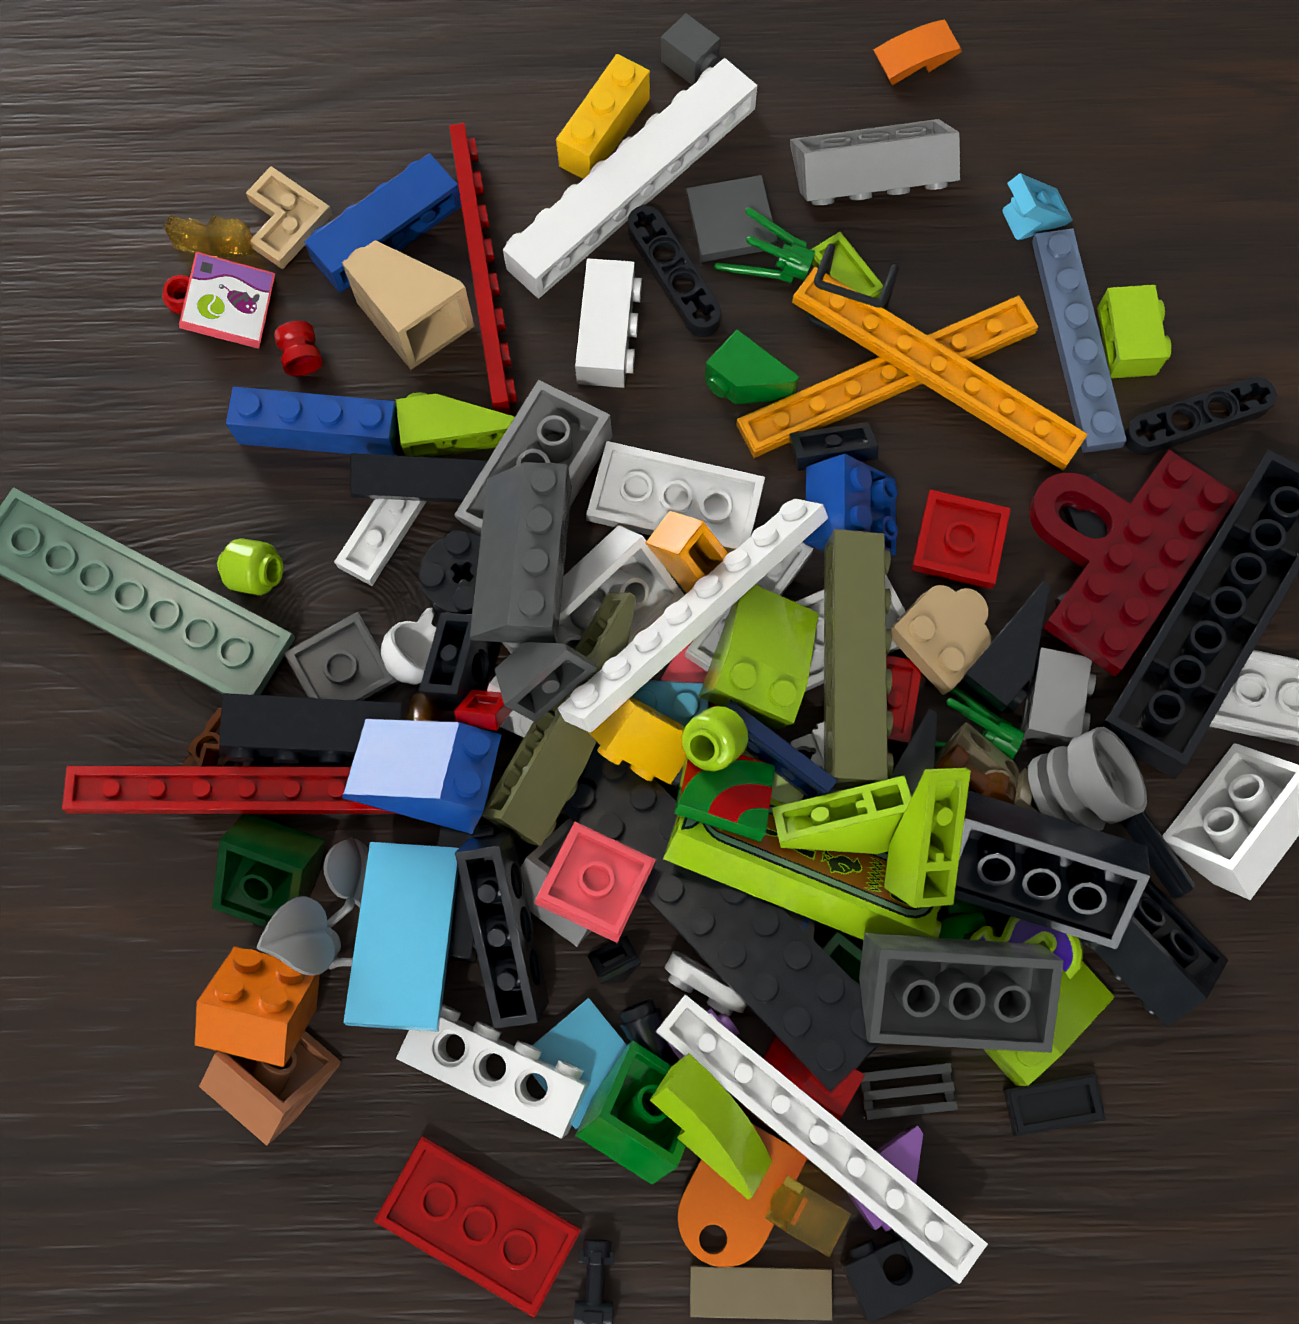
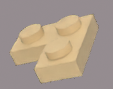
(293, 216)

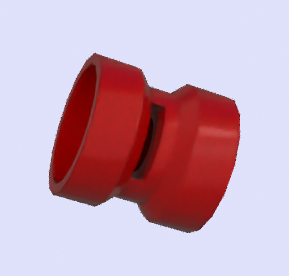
(298, 348)

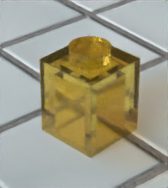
(807, 1216)

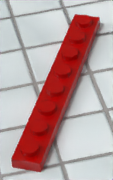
(485, 283)
(209, 790)

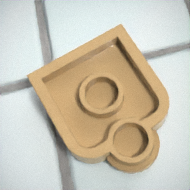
(944, 634)

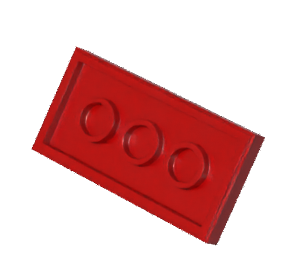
(478, 1226)

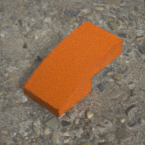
(920, 47)

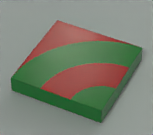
(729, 798)

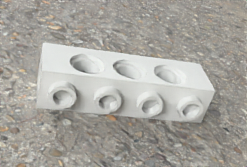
(552, 1113)

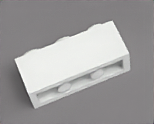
(607, 323)

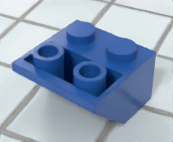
(853, 498)

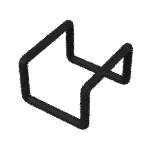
(825, 267)

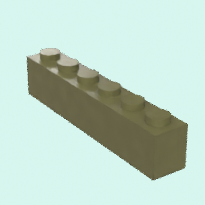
(856, 659)

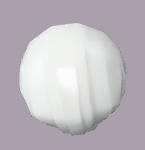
(408, 648)

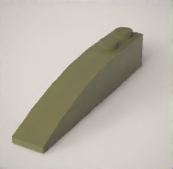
(554, 751)

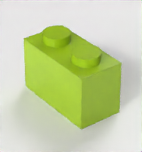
(1133, 331)

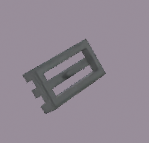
(946, 1086)

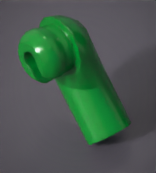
(960, 924)

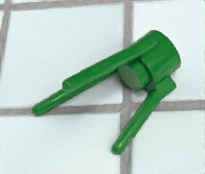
(793, 259)
(996, 730)

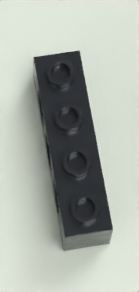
(502, 929)

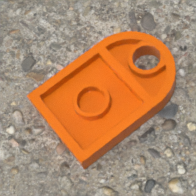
(714, 1201)

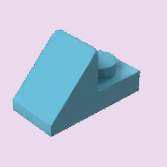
(1034, 208)

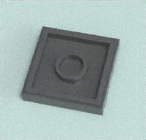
(721, 218)
(341, 663)

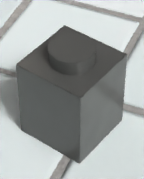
(689, 48)

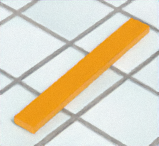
(944, 372)
(879, 379)

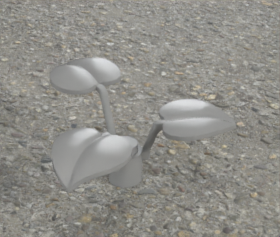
(300, 927)

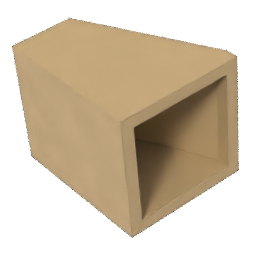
(408, 301)

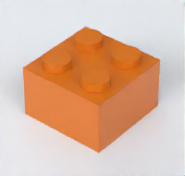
(255, 1007)

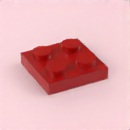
(961, 539)

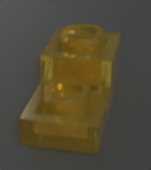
(217, 239)

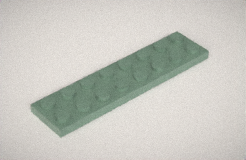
(137, 598)

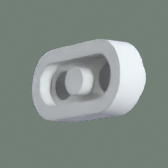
(691, 974)

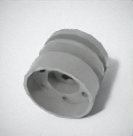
(1088, 781)

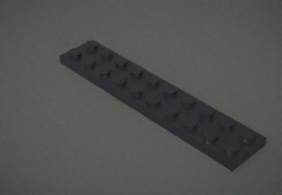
(740, 936)

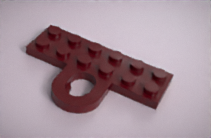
(1137, 562)

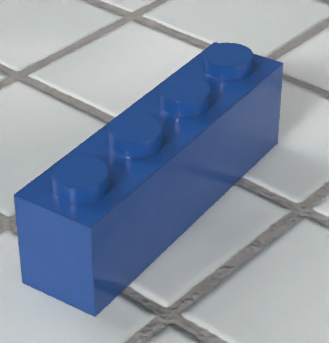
(391, 215)
(313, 422)

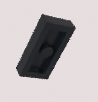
(822, 444)

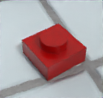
(482, 710)

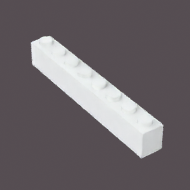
(629, 177)

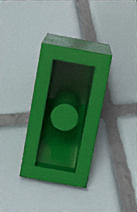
(748, 373)

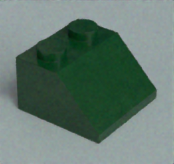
(264, 868)

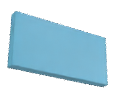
(402, 937)

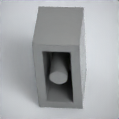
(1058, 698)

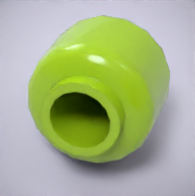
(250, 566)
(714, 738)

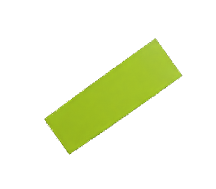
(713, 1125)

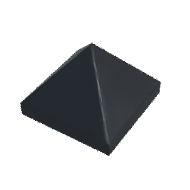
(615, 961)

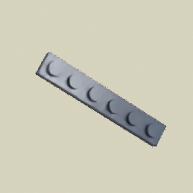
(1078, 340)

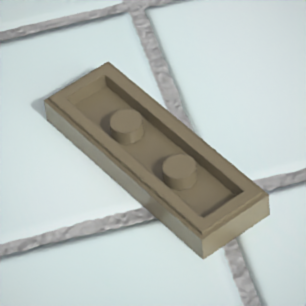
(761, 1292)

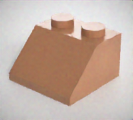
(268, 1095)

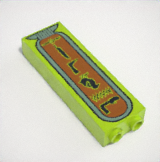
(825, 886)

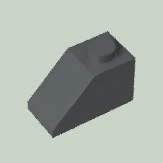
(541, 676)

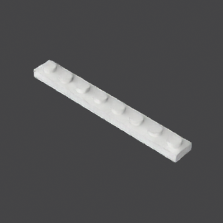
(691, 615)
(824, 1140)

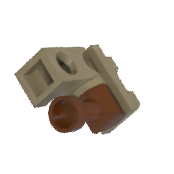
(991, 769)

